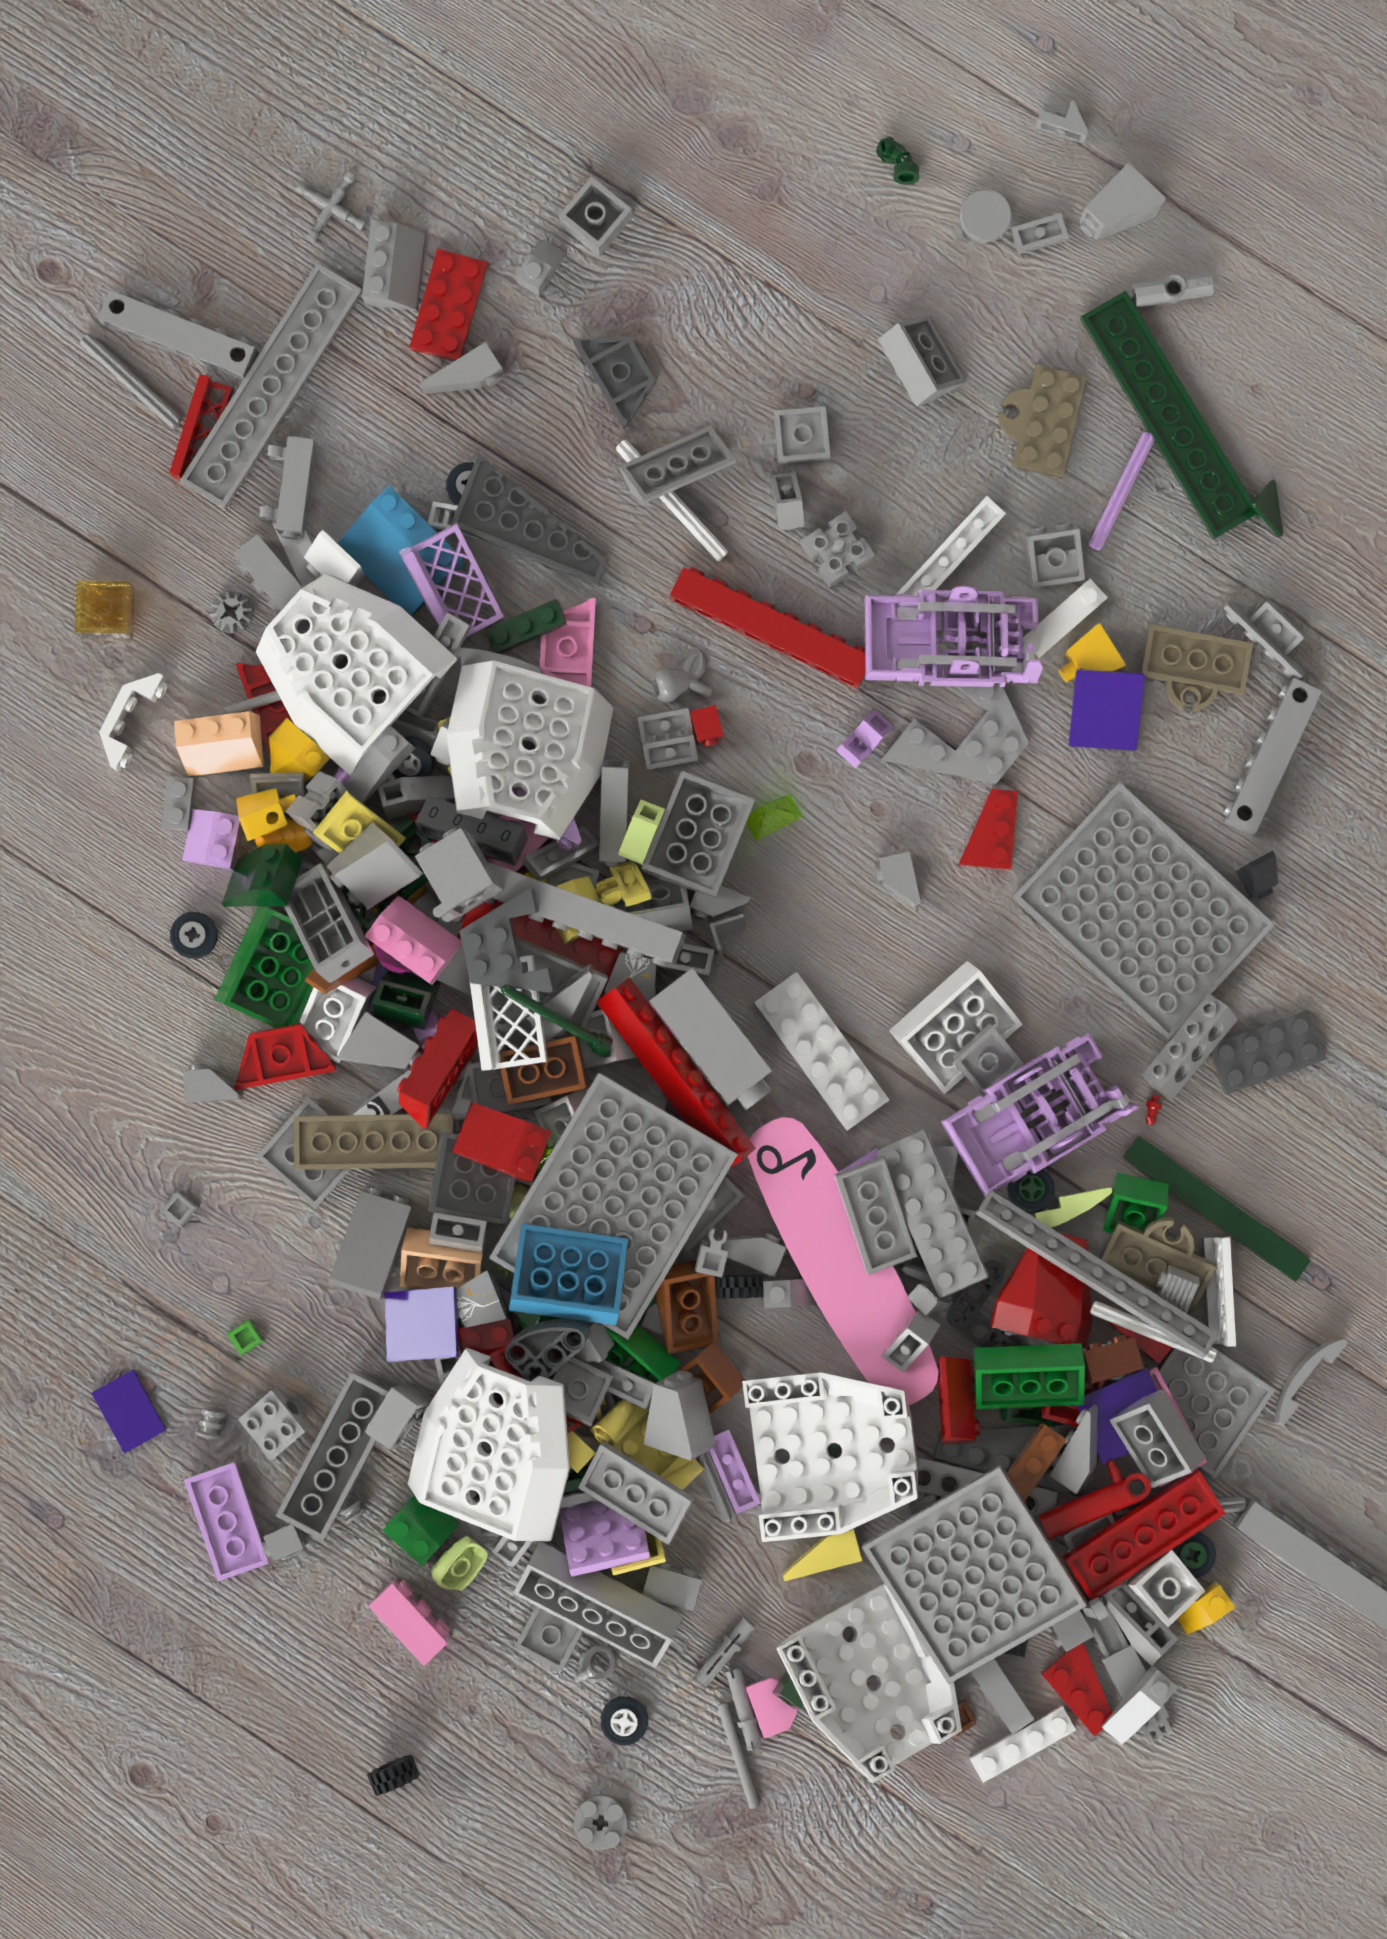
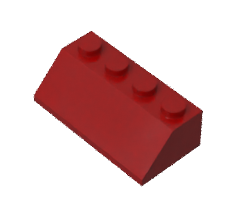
(438, 1067)

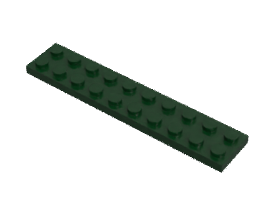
(1169, 415)

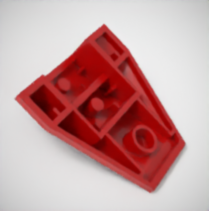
(1045, 1301)

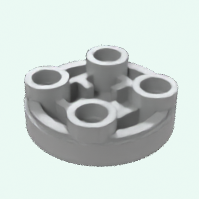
(985, 216)

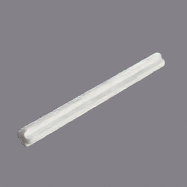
(681, 510)

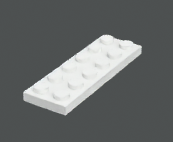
(821, 1051)

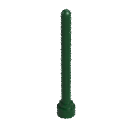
(598, 1042)

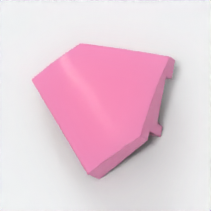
(771, 1712)

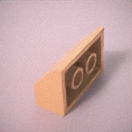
(220, 743)
(436, 1266)

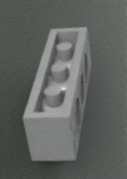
(1190, 1046)

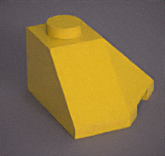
(294, 751)

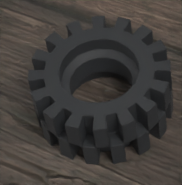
(739, 1286)
(393, 1775)

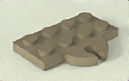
(1044, 420)
(1195, 664)
(1149, 1252)

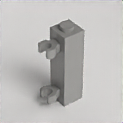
(295, 486)

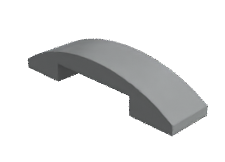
(1285, 1405)

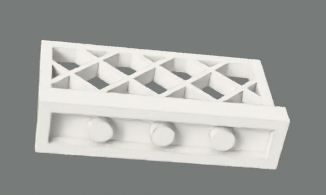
(486, 1026)
(1219, 1290)

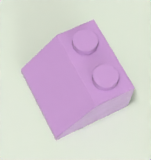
(213, 839)

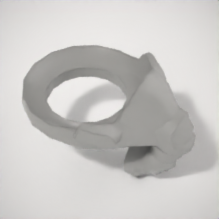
(585, 1670)

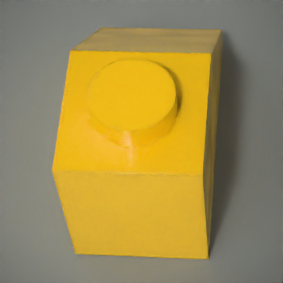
(1206, 1609)

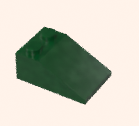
(263, 877)

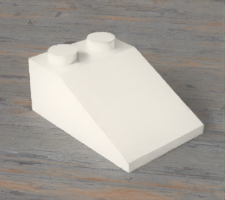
(336, 1014)

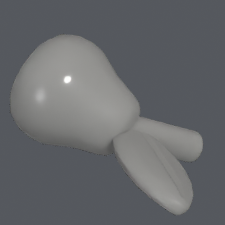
(670, 683)

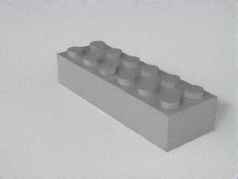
(334, 1458)
(598, 1605)

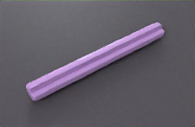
(1121, 491)

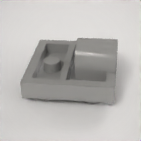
(275, 1422)

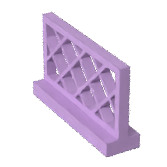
(428, 589)

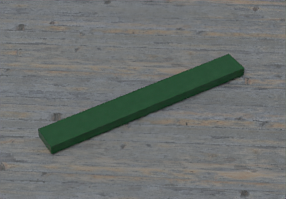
(1217, 1209)

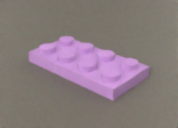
(226, 1521)

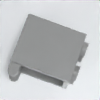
(458, 874)

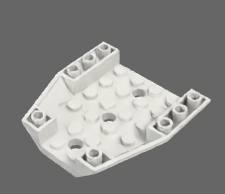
(383, 653)
(486, 751)
(529, 1458)
(814, 1490)
(835, 1692)

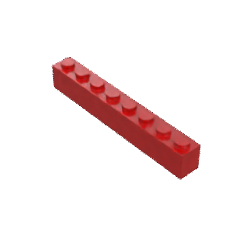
(770, 627)
(672, 1068)

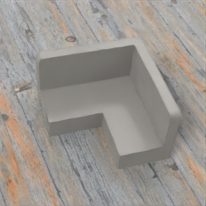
(397, 1414)

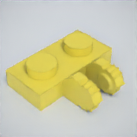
(624, 883)

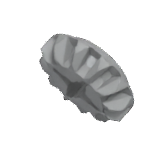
(229, 624)

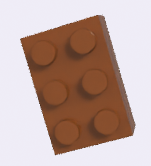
(560, 1075)

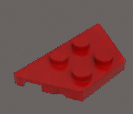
(257, 683)
(281, 1056)

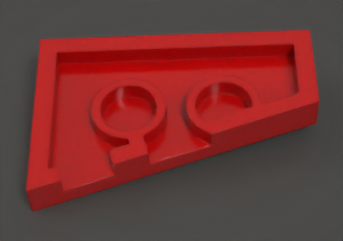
(994, 833)
(1079, 1687)

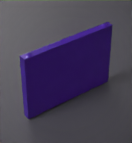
(128, 1411)

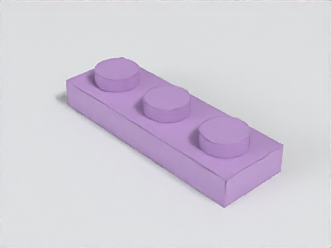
(733, 1472)

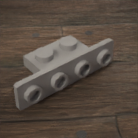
(1273, 632)

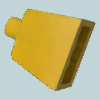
(1092, 652)
(263, 812)

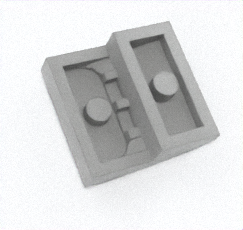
(667, 738)

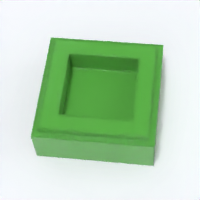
(245, 1337)

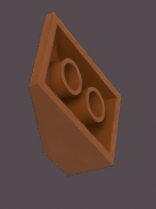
(687, 1308)

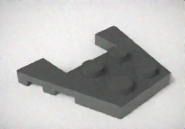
(493, 950)

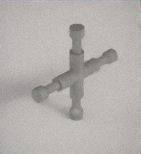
(330, 206)

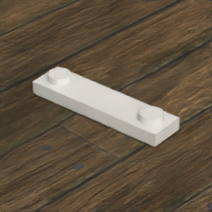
(1064, 618)

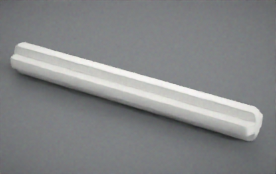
(1139, 1326)

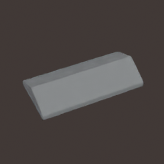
(676, 465)

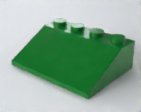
(268, 972)

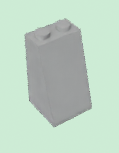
(371, 1243)

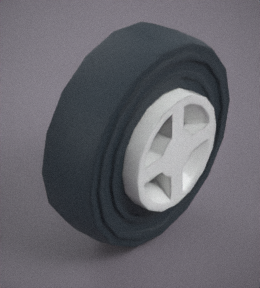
(622, 1730)

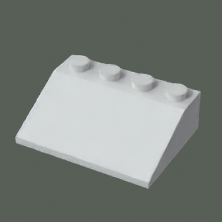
(950, 1020)

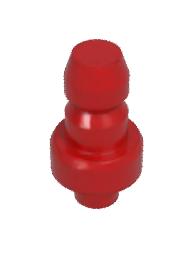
(1153, 1107)

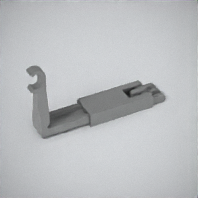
(1121, 1661)

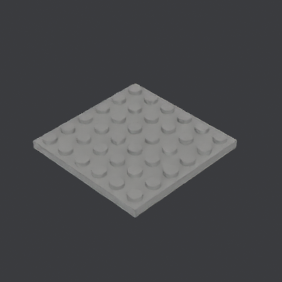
(974, 1574)

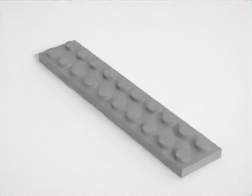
(271, 386)

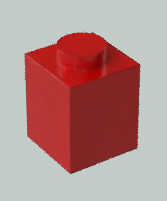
(706, 726)

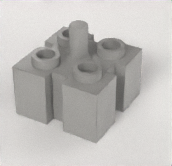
(837, 549)
(313, 808)

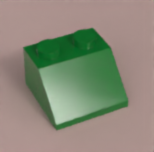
(1135, 1202)
(420, 1529)

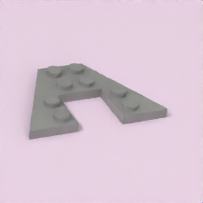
(983, 753)

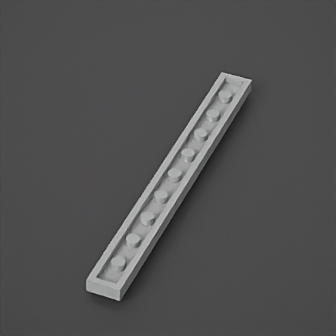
(1097, 1274)

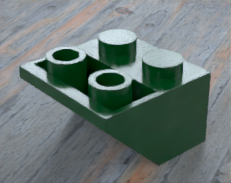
(404, 999)

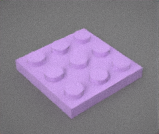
(600, 1538)

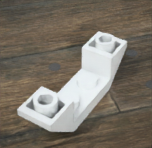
(148, 687)

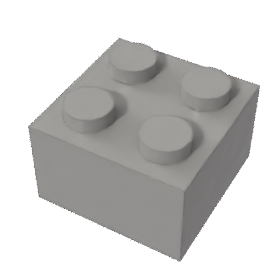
(595, 216)

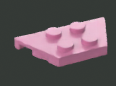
(569, 650)

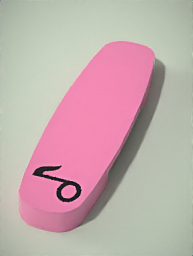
(812, 1221)

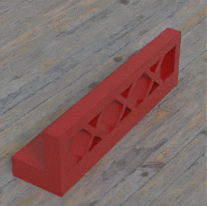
(193, 422)

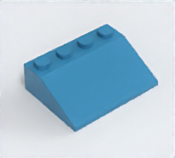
(375, 545)
(568, 1274)

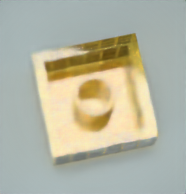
(104, 609)

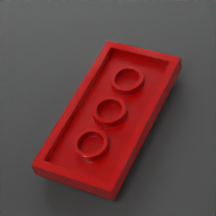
(448, 305)

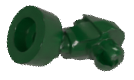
(905, 171)

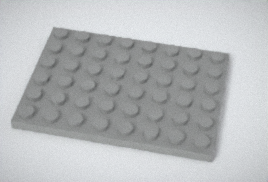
(1143, 911)
(624, 1175)

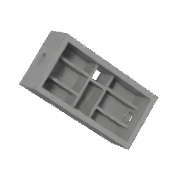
(330, 942)

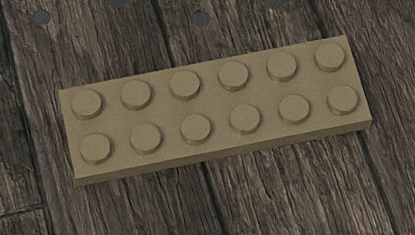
(367, 1141)

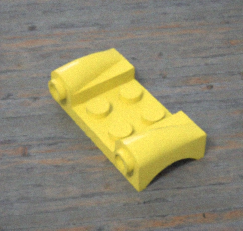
(625, 1430)

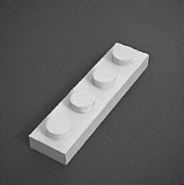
(1022, 1744)

